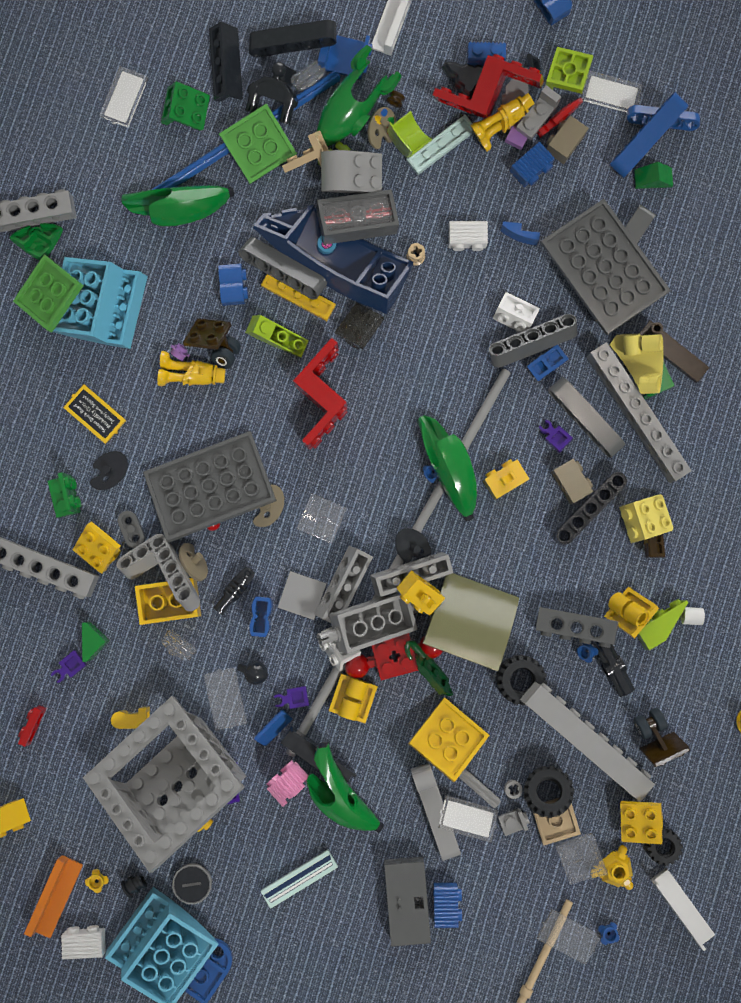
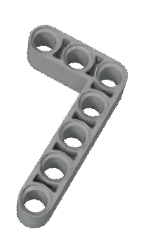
(159, 551)
(433, 803)

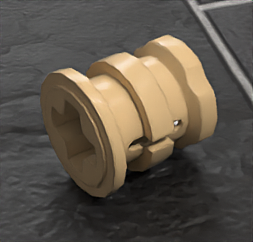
(412, 257)

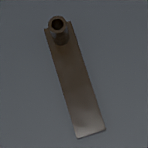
(676, 353)

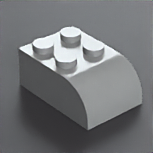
(351, 172)

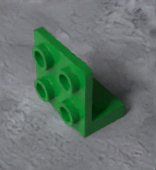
(185, 106)
(64, 495)

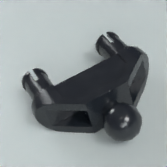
(273, 89)

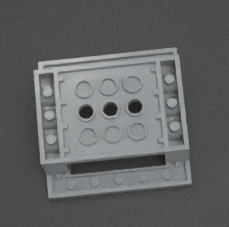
(135, 806)

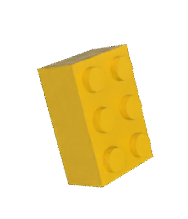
(158, 604)

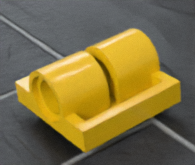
(97, 547)
(631, 611)
(353, 698)
(641, 822)

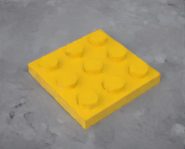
(448, 739)

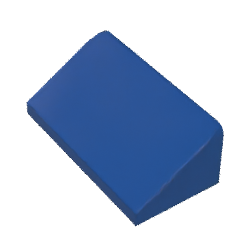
(273, 727)

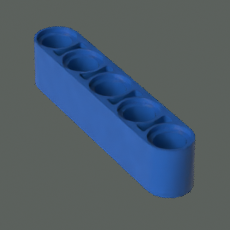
(649, 134)

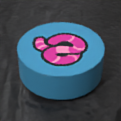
(325, 249)

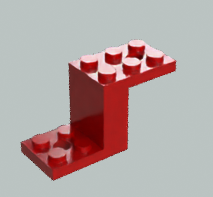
(489, 86)
(321, 394)

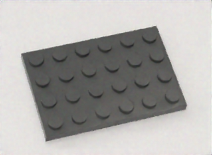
(605, 266)
(209, 486)

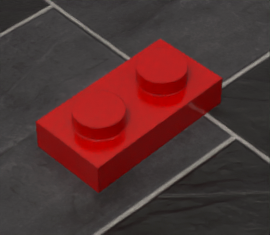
(28, 732)

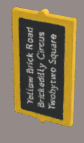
(94, 414)

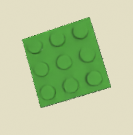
(257, 144)
(48, 293)

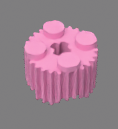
(288, 783)

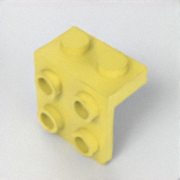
(646, 518)

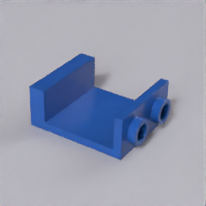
(339, 56)

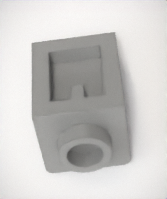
(513, 821)

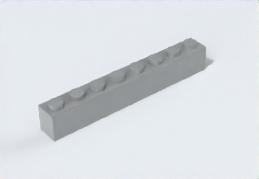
(588, 742)

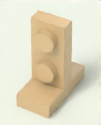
(318, 146)

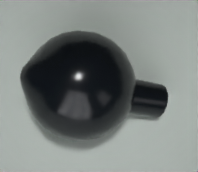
(254, 672)

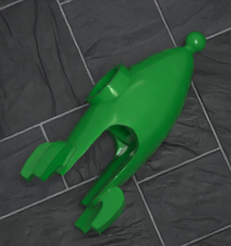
(343, 113)

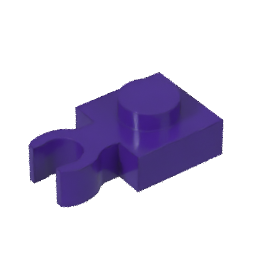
(557, 438)
(70, 665)
(295, 697)

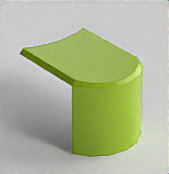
(407, 135)

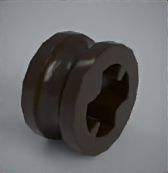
(395, 99)

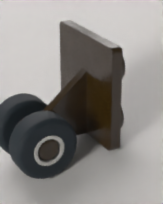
(212, 335)
(664, 747)

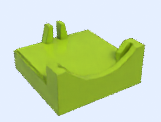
(569, 70)

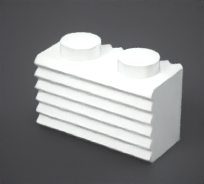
(468, 235)
(83, 943)

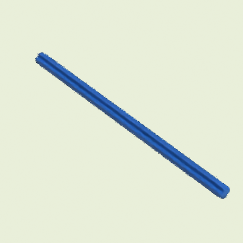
(222, 150)

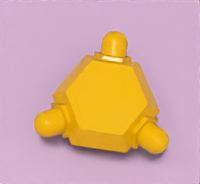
(618, 869)

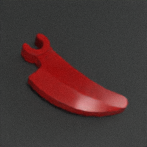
(560, 116)

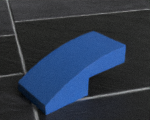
(514, 231)
(547, 363)

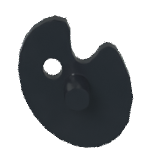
(113, 465)
(409, 544)

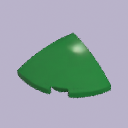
(37, 240)

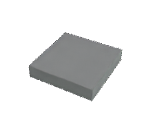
(302, 595)

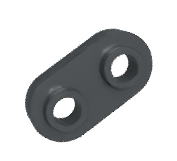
(132, 529)

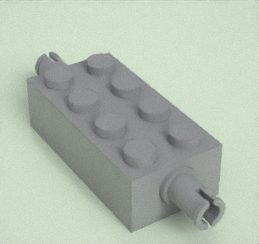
(370, 623)

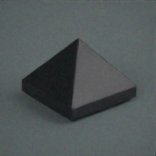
(532, 61)

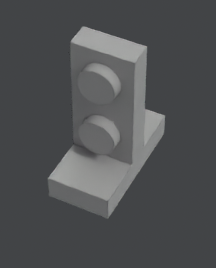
(539, 113)

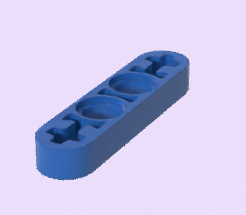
(636, 114)

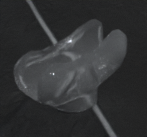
(308, 76)
(178, 645)

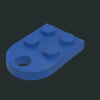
(211, 974)

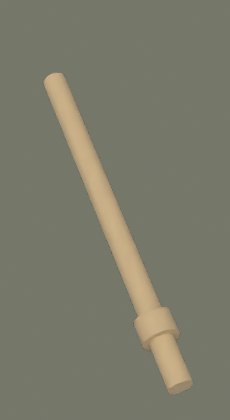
(526, 990)

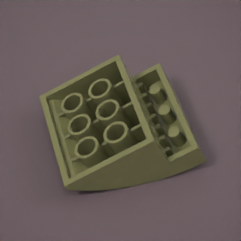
(472, 621)

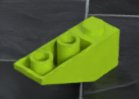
(276, 335)
(661, 625)

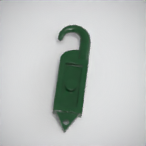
(429, 669)

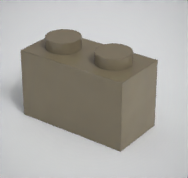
(567, 139)
(572, 481)

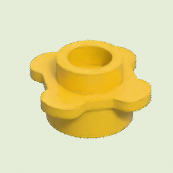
(96, 887)

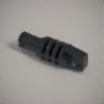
(235, 589)

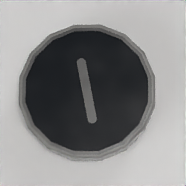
(192, 883)

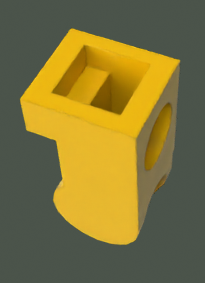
(126, 720)

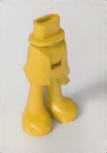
(504, 119)
(197, 372)

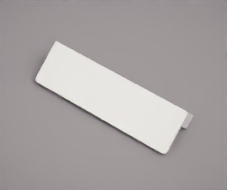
(390, 25)
(683, 907)

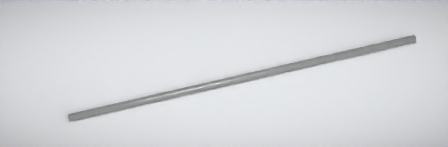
(419, 525)

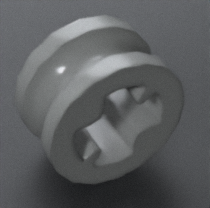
(507, 790)

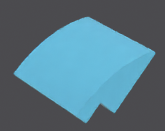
(106, 304)
(160, 948)

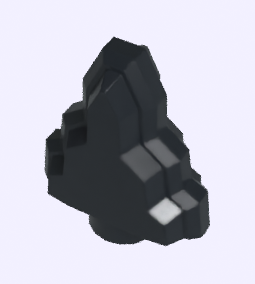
(464, 76)

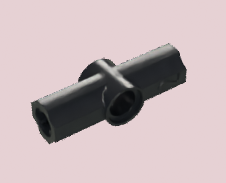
(615, 669)

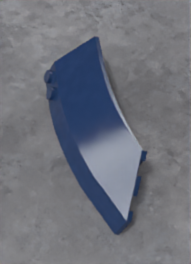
(352, 269)

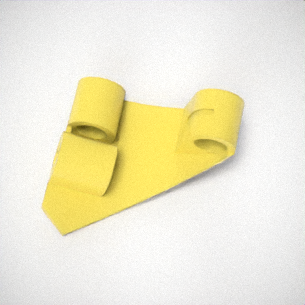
(642, 358)

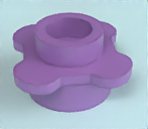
(179, 351)

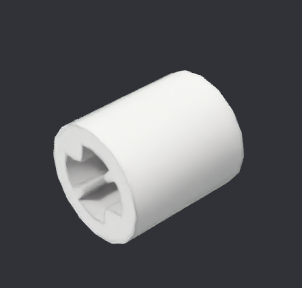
(693, 616)

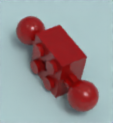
(387, 667)

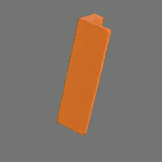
(54, 897)

